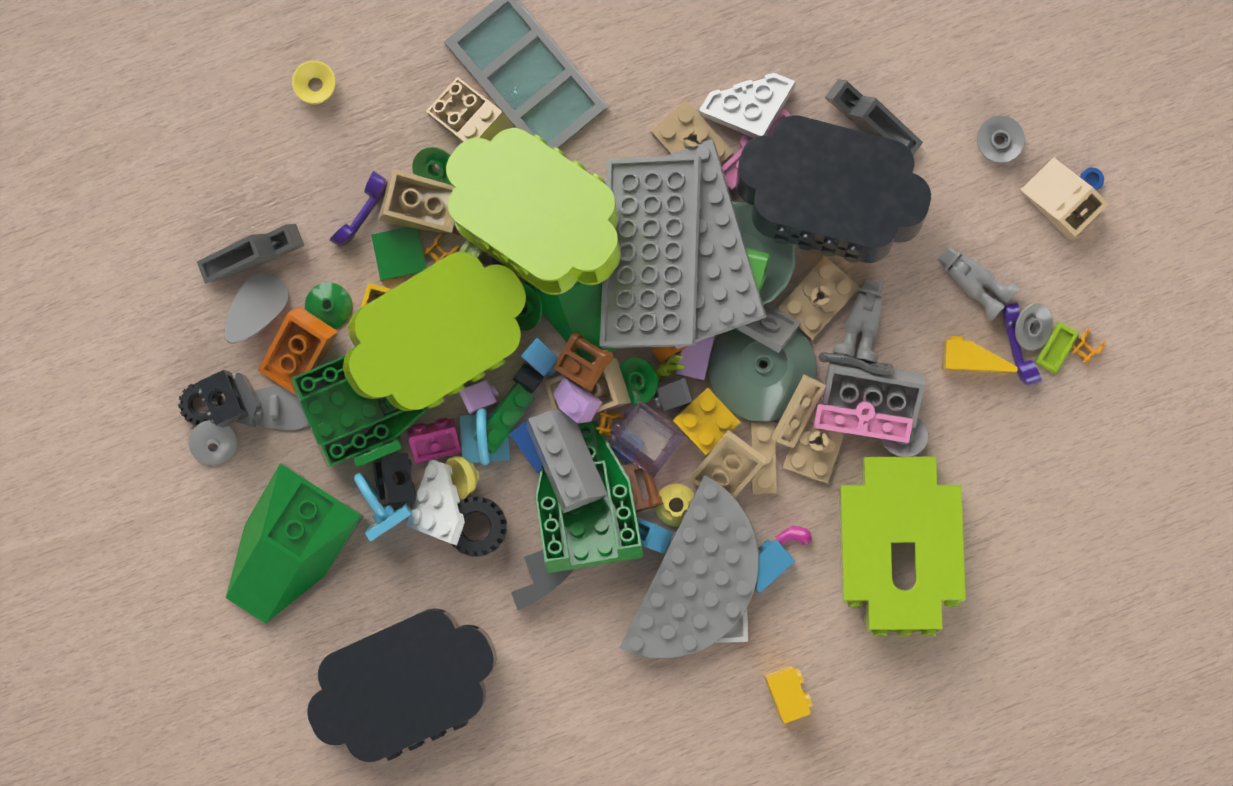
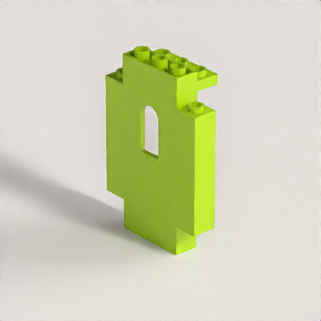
(901, 505)

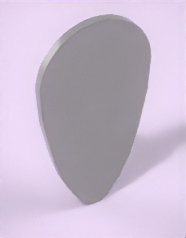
(255, 307)
(280, 409)

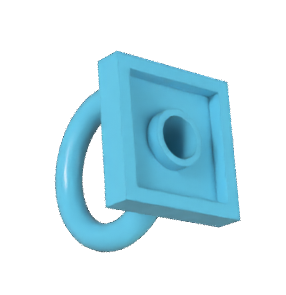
(477, 450)
(384, 515)

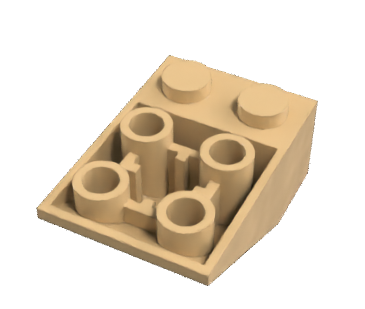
(468, 113)
(1064, 198)

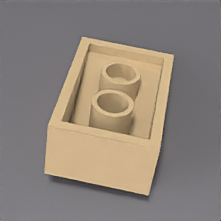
(416, 203)
(609, 388)

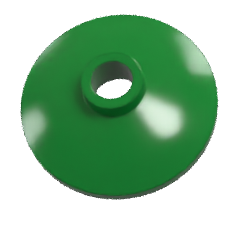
(425, 161)
(339, 298)
(532, 314)
(631, 371)

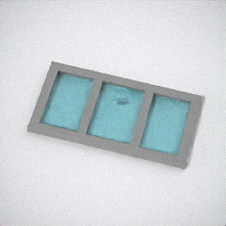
(526, 72)

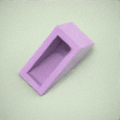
(695, 360)
(479, 396)
(576, 401)

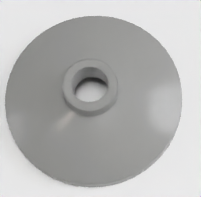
(1009, 131)
(1033, 326)
(208, 433)
(916, 444)

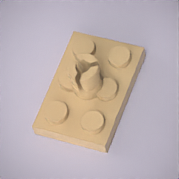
(686, 129)
(819, 297)
(814, 452)
(730, 464)

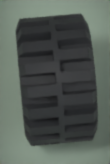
(497, 531)

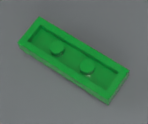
(506, 416)

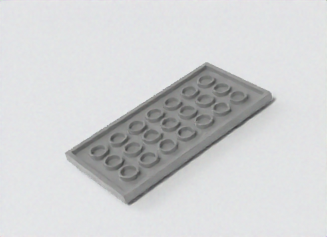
(725, 277)
(655, 285)

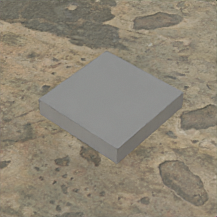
(773, 330)

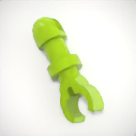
(668, 367)

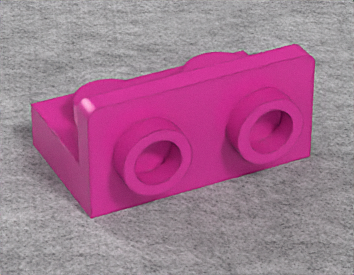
(433, 440)

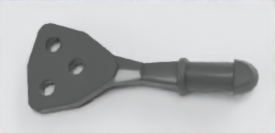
(878, 368)

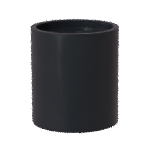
(528, 378)

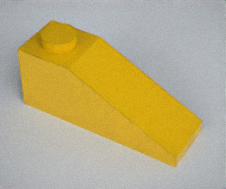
(968, 356)

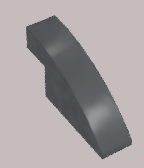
(870, 115)
(250, 252)
(543, 581)

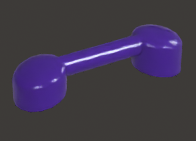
(375, 189)
(1026, 370)

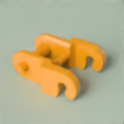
(429, 250)
(1092, 351)
(610, 415)

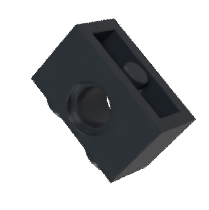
(233, 406)
(387, 490)

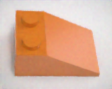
(297, 347)

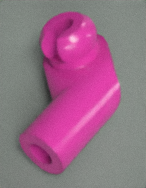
(796, 533)

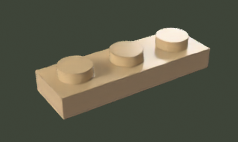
(798, 411)
(765, 479)

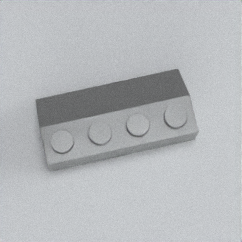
(889, 394)
(565, 459)

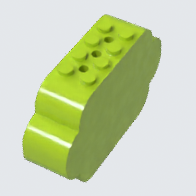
(534, 210)
(435, 332)

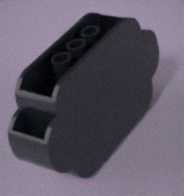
(832, 189)
(402, 686)

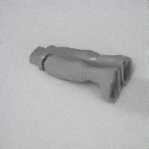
(973, 278)
(863, 319)

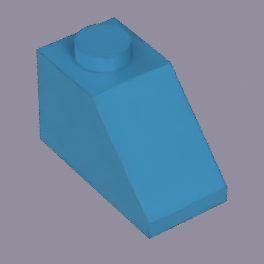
(540, 358)
(654, 536)
(771, 563)

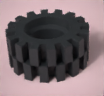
(186, 405)

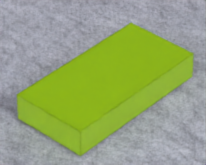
(1057, 348)

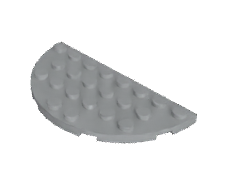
(701, 580)

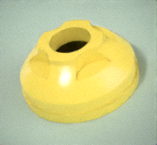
(308, 72)
(463, 476)
(667, 493)

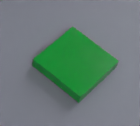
(398, 253)
(378, 451)

